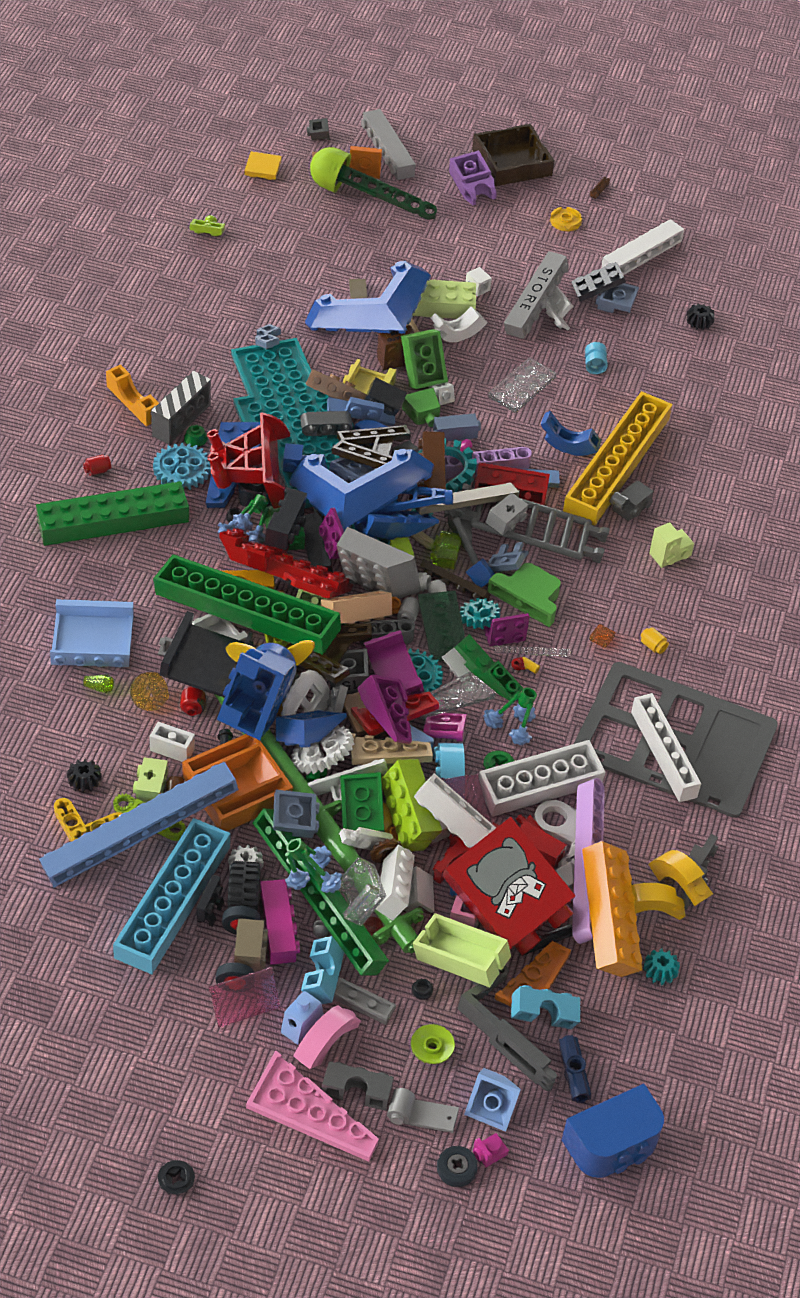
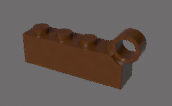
(433, 449)

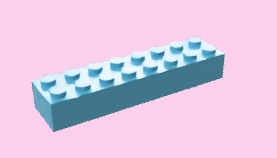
(171, 896)

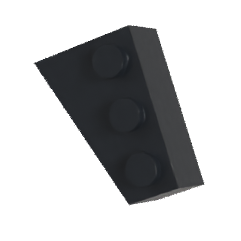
(287, 521)

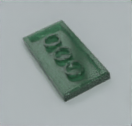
(441, 622)

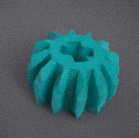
(661, 966)

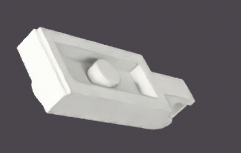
(363, 837)

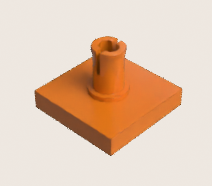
(366, 160)

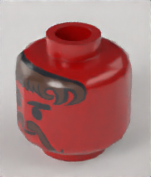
(192, 700)

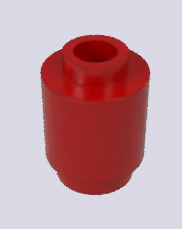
(97, 464)

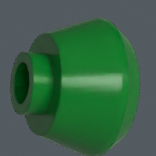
(196, 436)

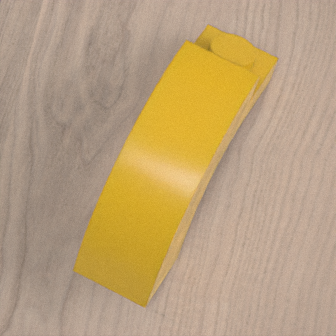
(685, 872)
(658, 897)

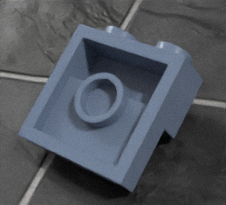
(619, 297)
(349, 469)
(296, 813)

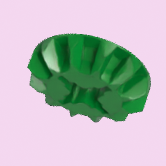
(497, 757)

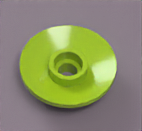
(433, 1036)

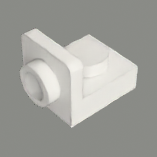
(444, 392)

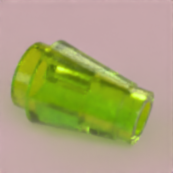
(101, 683)

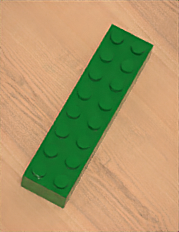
(112, 513)

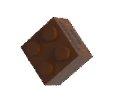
(390, 349)

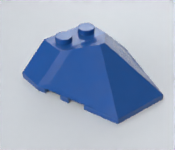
(395, 524)

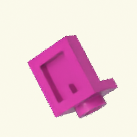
(490, 1150)

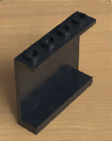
(200, 657)

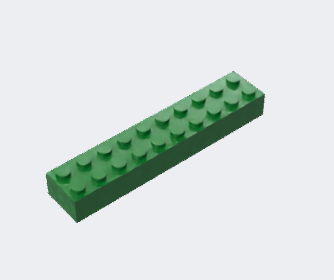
(246, 603)

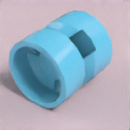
(596, 358)

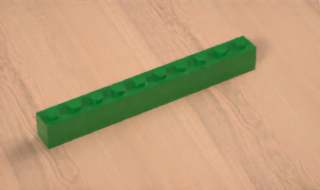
(329, 906)

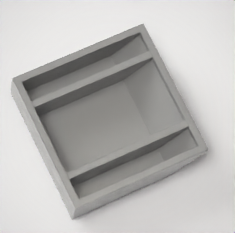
(377, 565)

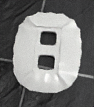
(298, 691)

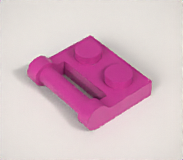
(452, 723)

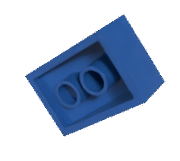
(306, 727)

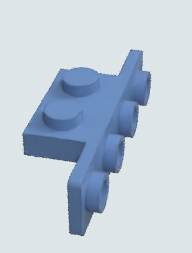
(361, 409)

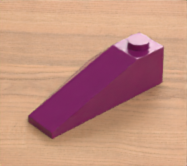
(386, 702)

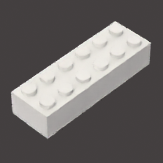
(539, 777)

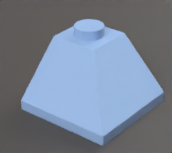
(493, 1099)

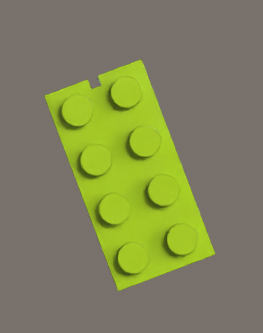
(413, 822)

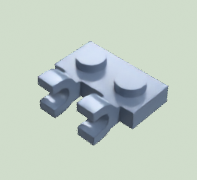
(508, 560)

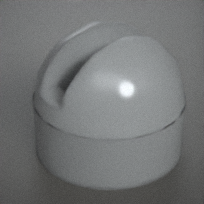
(320, 929)

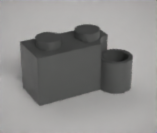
(632, 500)

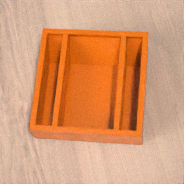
(255, 776)

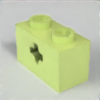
(151, 779)

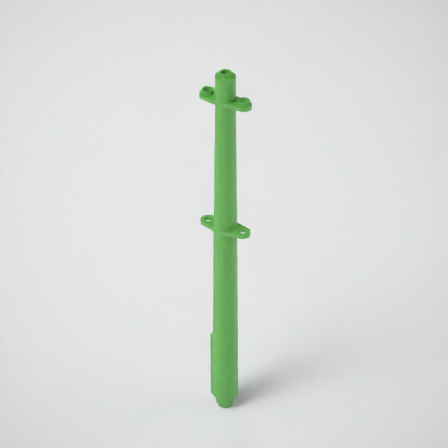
(345, 855)

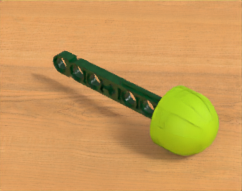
(331, 169)

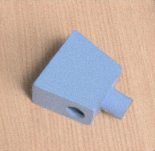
(301, 1013)

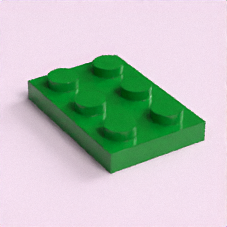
(362, 801)

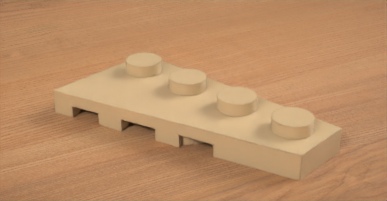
(372, 749)

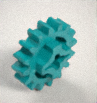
(479, 613)

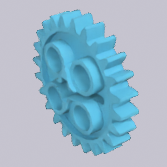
(183, 465)

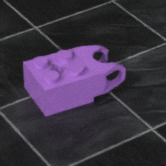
(472, 176)

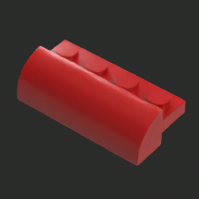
(530, 484)

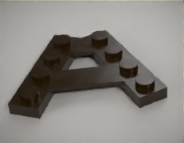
(381, 437)
(328, 663)

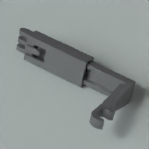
(506, 1037)

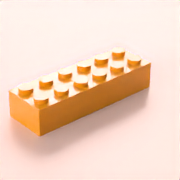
(612, 909)

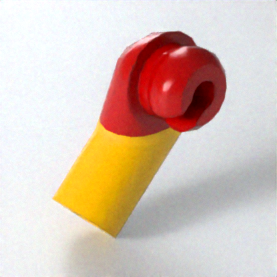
(524, 663)

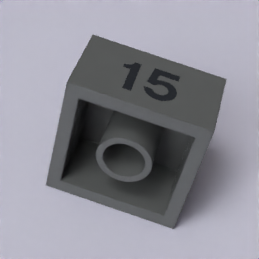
(358, 668)

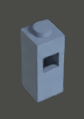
(457, 426)

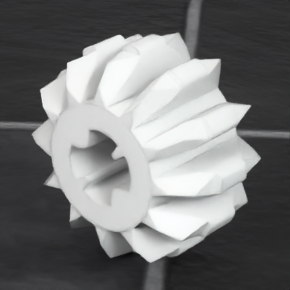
(246, 854)

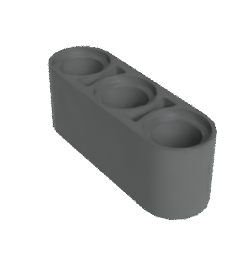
(325, 423)
(383, 628)

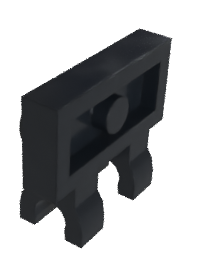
(210, 897)

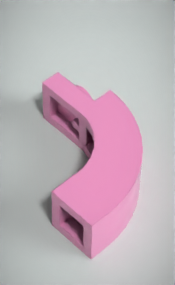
(324, 1034)

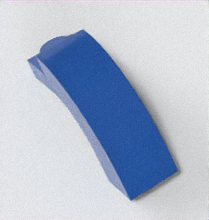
(568, 441)

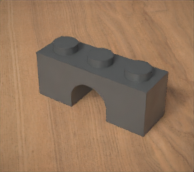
(343, 1077)

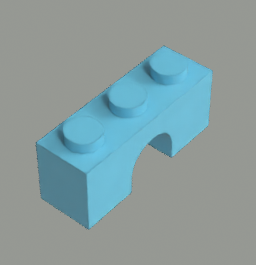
(327, 959)
(562, 1007)

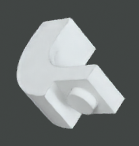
(460, 328)

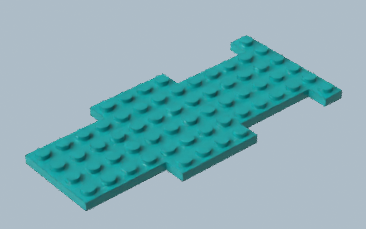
(278, 387)

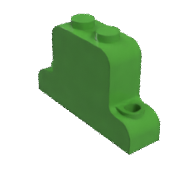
(529, 591)

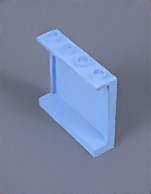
(92, 633)

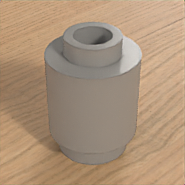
(409, 609)

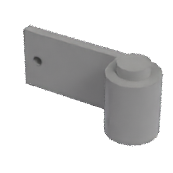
(409, 1111)

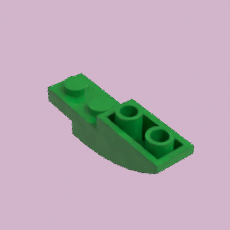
(487, 670)

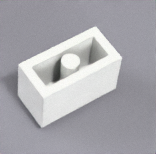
(172, 742)

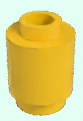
(654, 640)

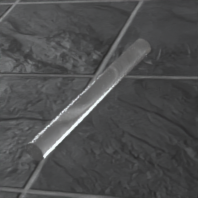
(532, 651)

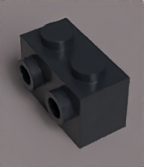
(386, 394)

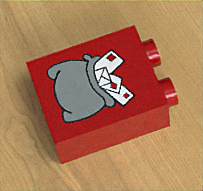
(510, 887)

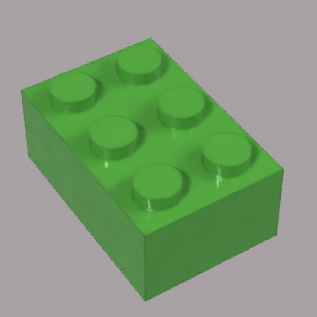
(424, 358)

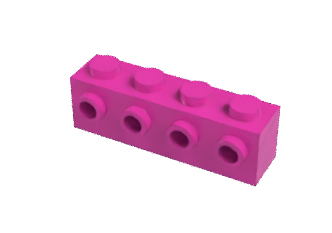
(278, 921)

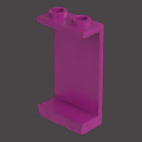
(391, 659)

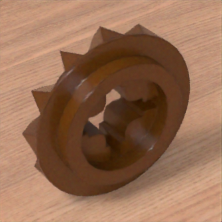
(382, 850)

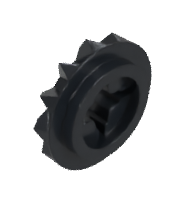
(171, 1170)

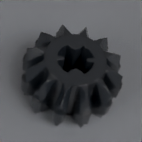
(700, 316)
(84, 775)

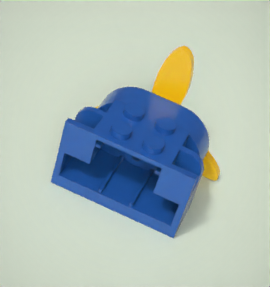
(260, 684)

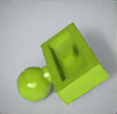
(208, 226)

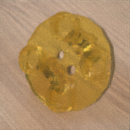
(157, 687)

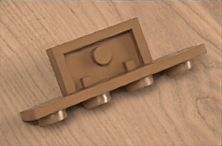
(333, 387)

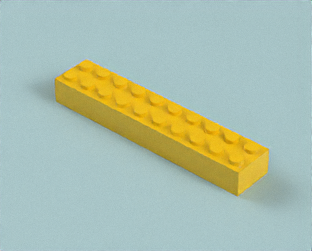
(617, 457)

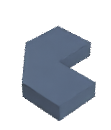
(266, 336)

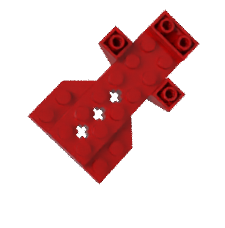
(280, 564)

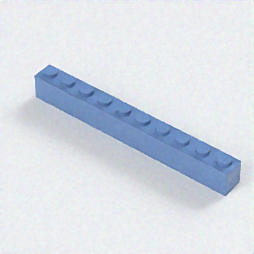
(138, 824)

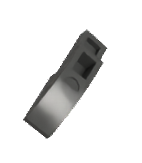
(700, 856)

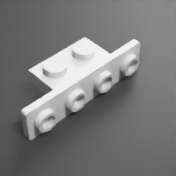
(558, 307)
(333, 783)

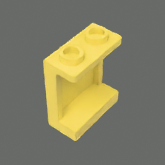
(364, 377)

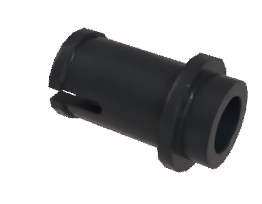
(224, 736)

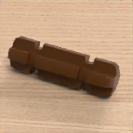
(599, 187)

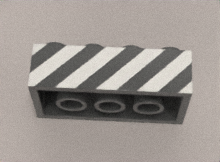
(181, 407)

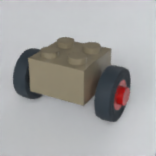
(250, 943)

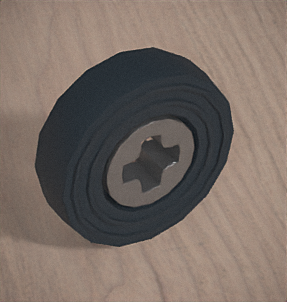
(457, 1177)

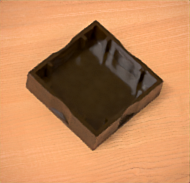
(514, 154)

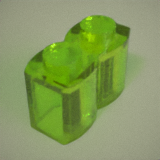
(446, 550)

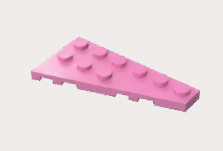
(302, 1105)

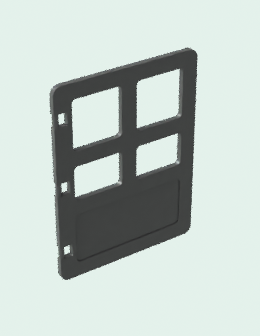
(722, 750)

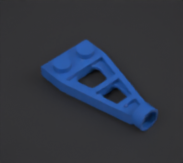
(438, 496)

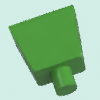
(422, 406)

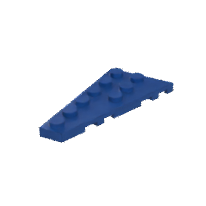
(228, 431)

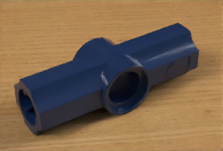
(576, 1079)

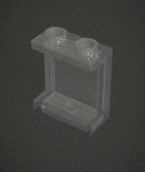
(362, 890)

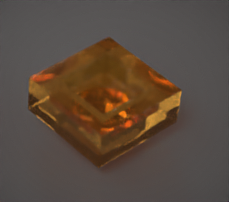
(602, 636)

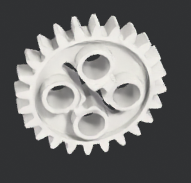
(336, 746)

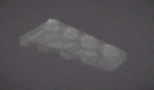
(461, 693)

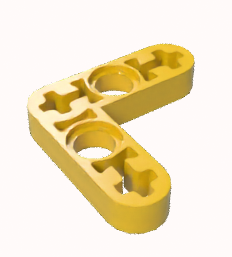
(72, 814)

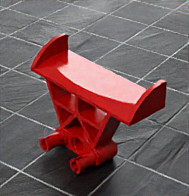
(245, 456)

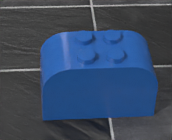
(614, 1133)

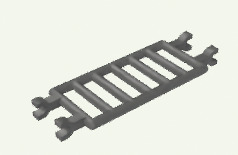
(588, 530)

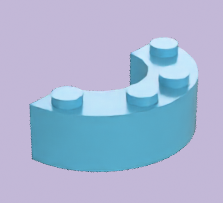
(449, 760)

